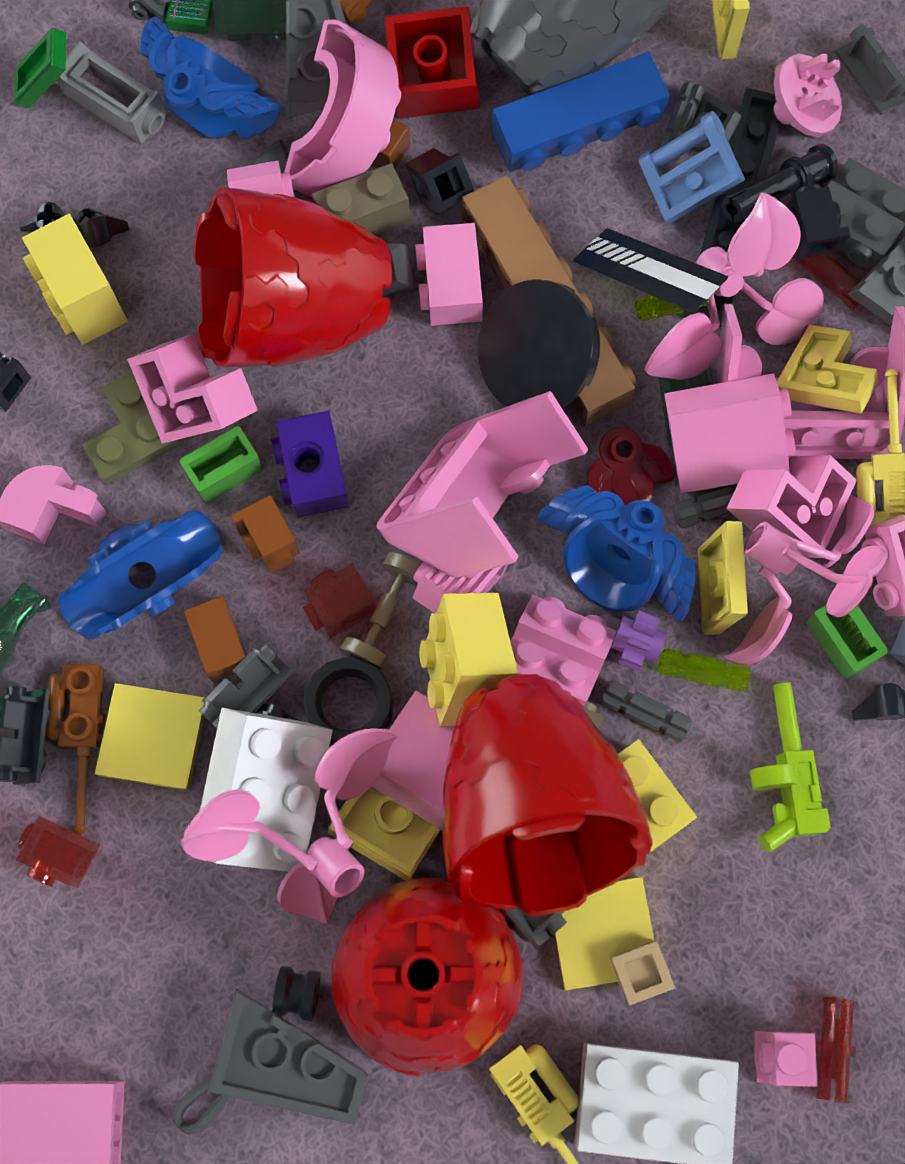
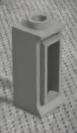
(137, 121)

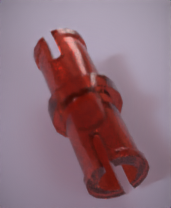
(835, 1050)

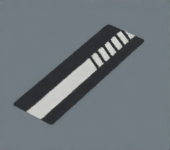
(651, 270)

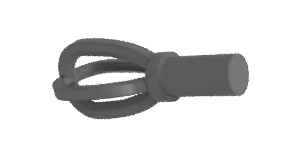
(190, 1098)

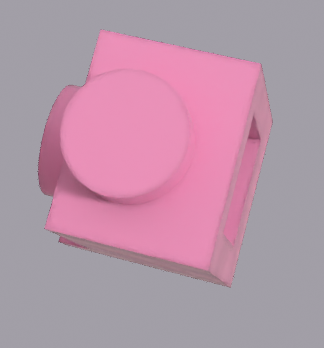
(785, 1058)

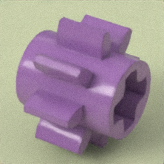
(638, 640)

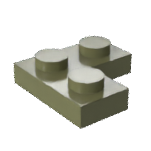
(131, 441)

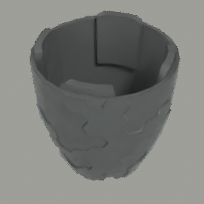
(560, 39)

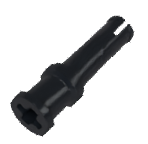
(791, 176)

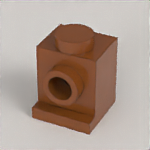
(267, 535)

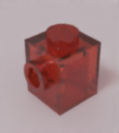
(338, 600)
(55, 853)

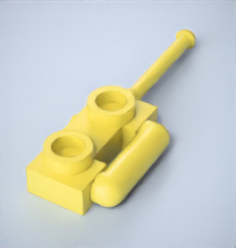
(885, 467)
(542, 1117)

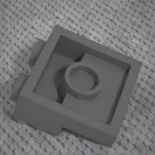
(872, 211)

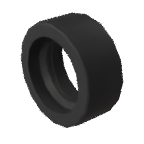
(348, 668)

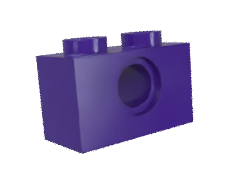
(305, 439)

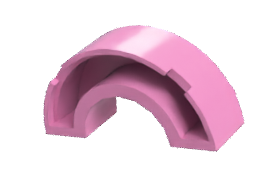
(355, 114)

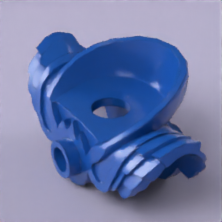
(205, 86)
(620, 552)
(103, 594)

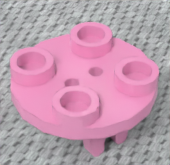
(807, 94)

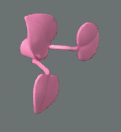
(761, 242)
(781, 553)
(328, 867)

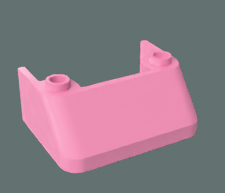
(825, 429)
(455, 493)

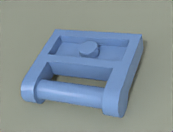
(696, 179)

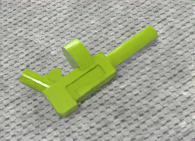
(795, 776)

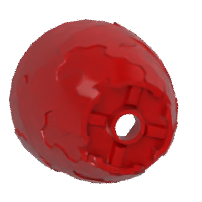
(285, 280)
(536, 802)
(475, 988)

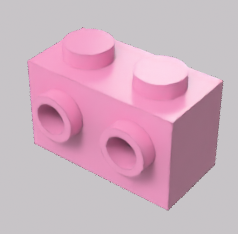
(452, 274)

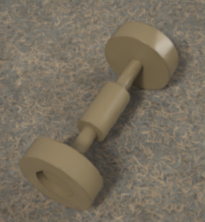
(404, 570)

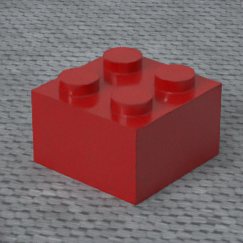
(434, 61)

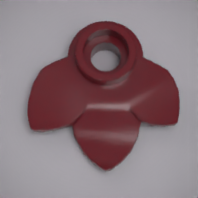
(630, 476)

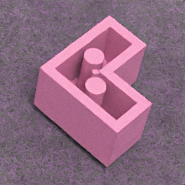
(184, 395)
(798, 503)

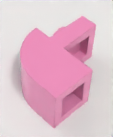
(39, 495)

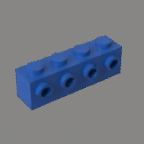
(579, 112)

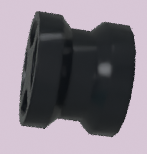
(296, 993)

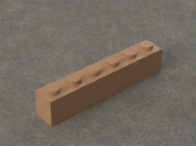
(521, 252)

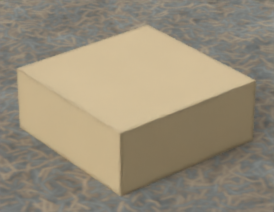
(642, 973)

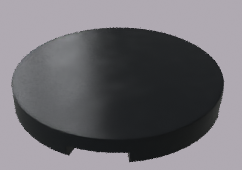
(537, 343)

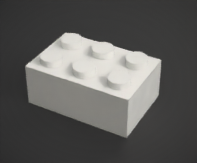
(278, 766)
(656, 1105)

